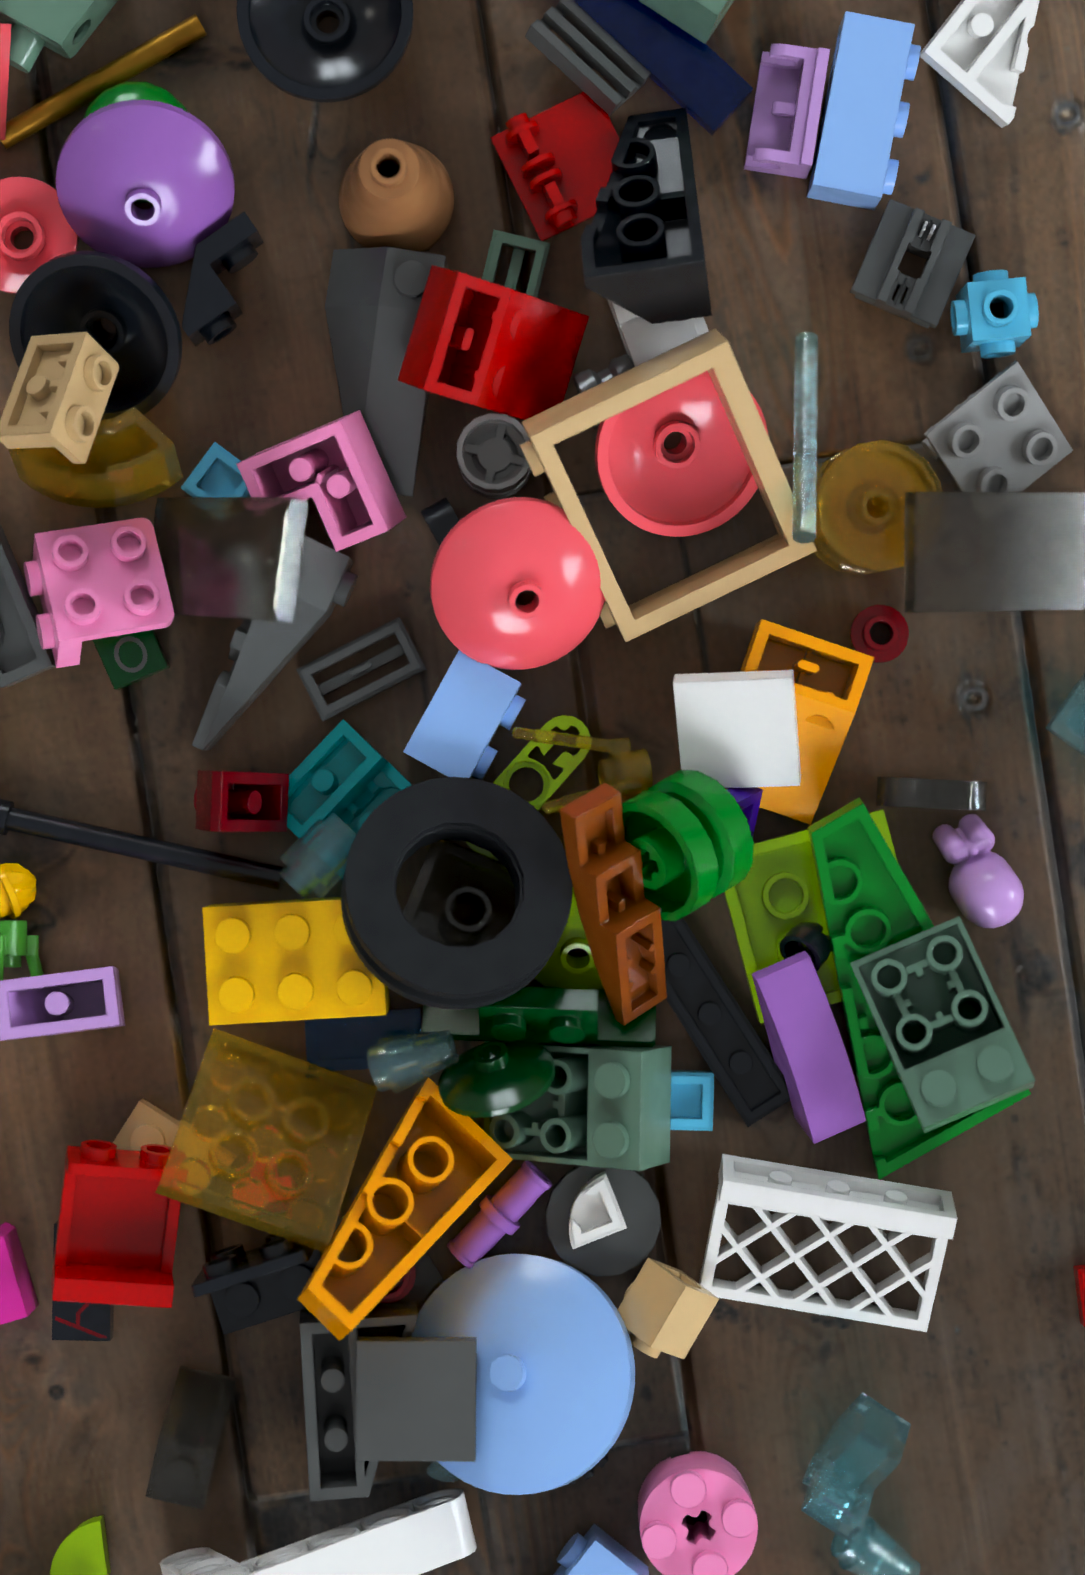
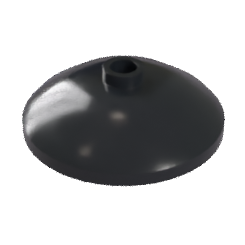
(323, 66)
(73, 296)

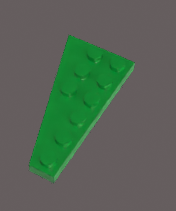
(866, 910)

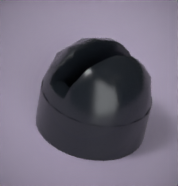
(810, 934)

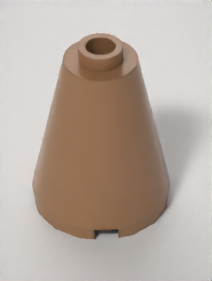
(396, 197)

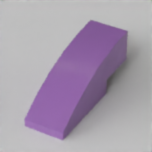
(808, 1047)

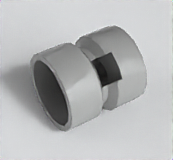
(492, 455)

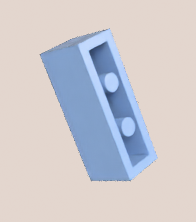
(863, 111)

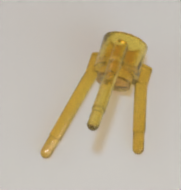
(624, 770)

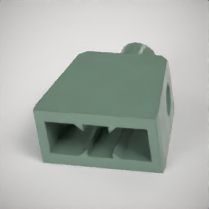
(50, 23)

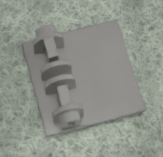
(998, 436)

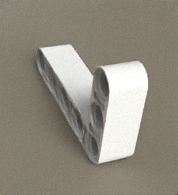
(389, 1542)

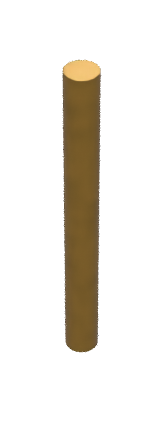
(105, 77)

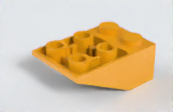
(827, 696)

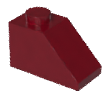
(241, 801)

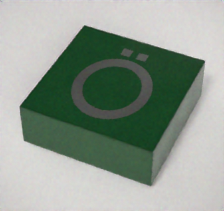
(131, 657)

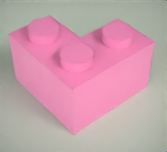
(337, 470)

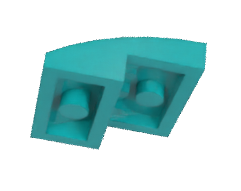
(341, 778)

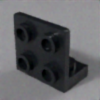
(257, 1282)

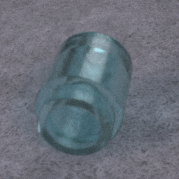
(318, 857)

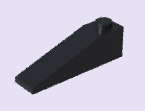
(647, 224)

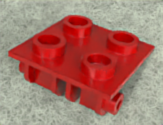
(559, 162)

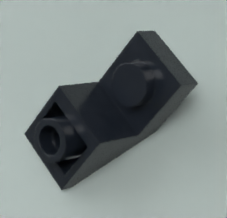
(209, 305)

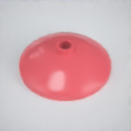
(682, 487)
(496, 556)

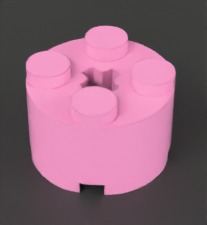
(686, 1487)

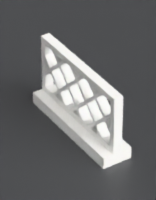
(835, 1198)

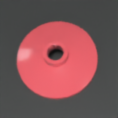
(31, 207)

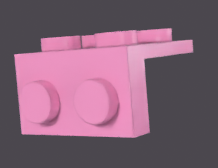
(97, 585)

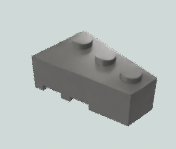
(331, 1399)

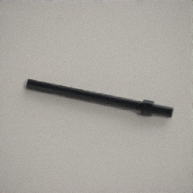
(138, 846)

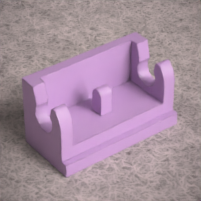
(786, 110)

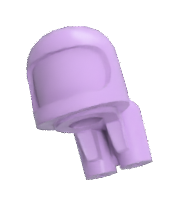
(981, 880)

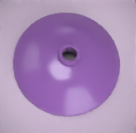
(152, 155)

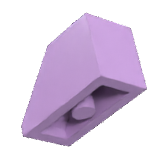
(60, 1003)

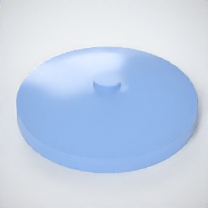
(547, 1369)

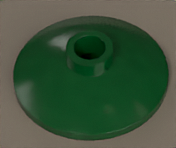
(496, 1078)

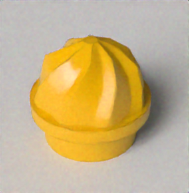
(16, 889)

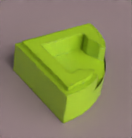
(83, 1550)

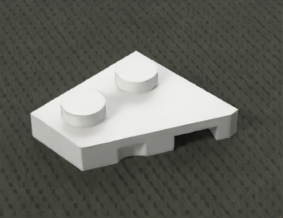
(984, 51)

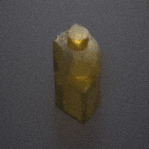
(123, 467)

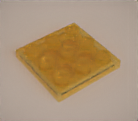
(267, 1140)

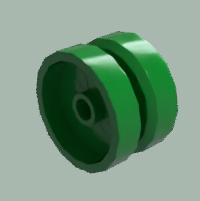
(689, 841)

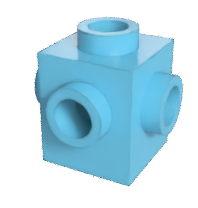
(977, 325)

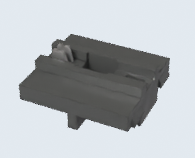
(922, 235)

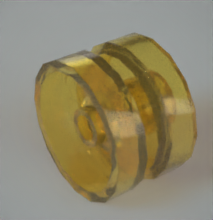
(845, 530)

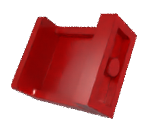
(114, 1229)

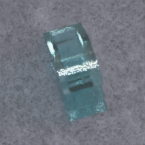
(851, 1463)

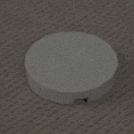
(619, 1250)

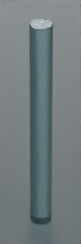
(805, 438)

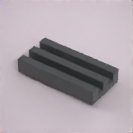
(594, 50)
(405, 647)

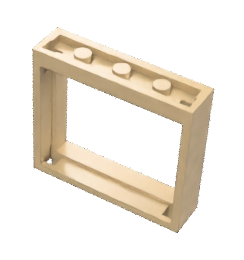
(702, 354)

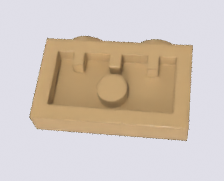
(59, 395)

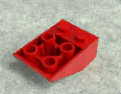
(491, 345)

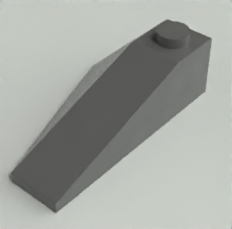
(370, 323)
(265, 648)

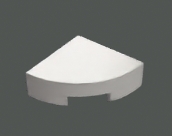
(594, 1212)

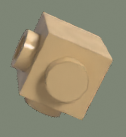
(665, 1310)

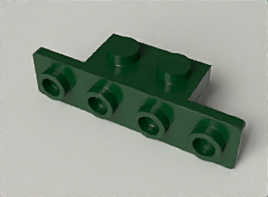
(545, 1017)

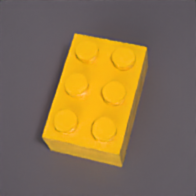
(285, 964)

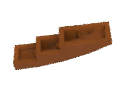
(610, 899)

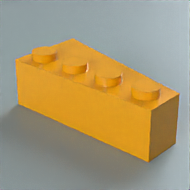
(408, 1200)

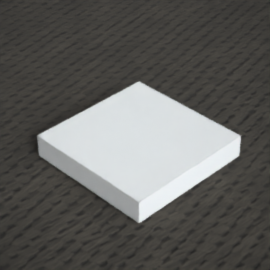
(739, 727)

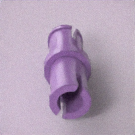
(499, 1214)

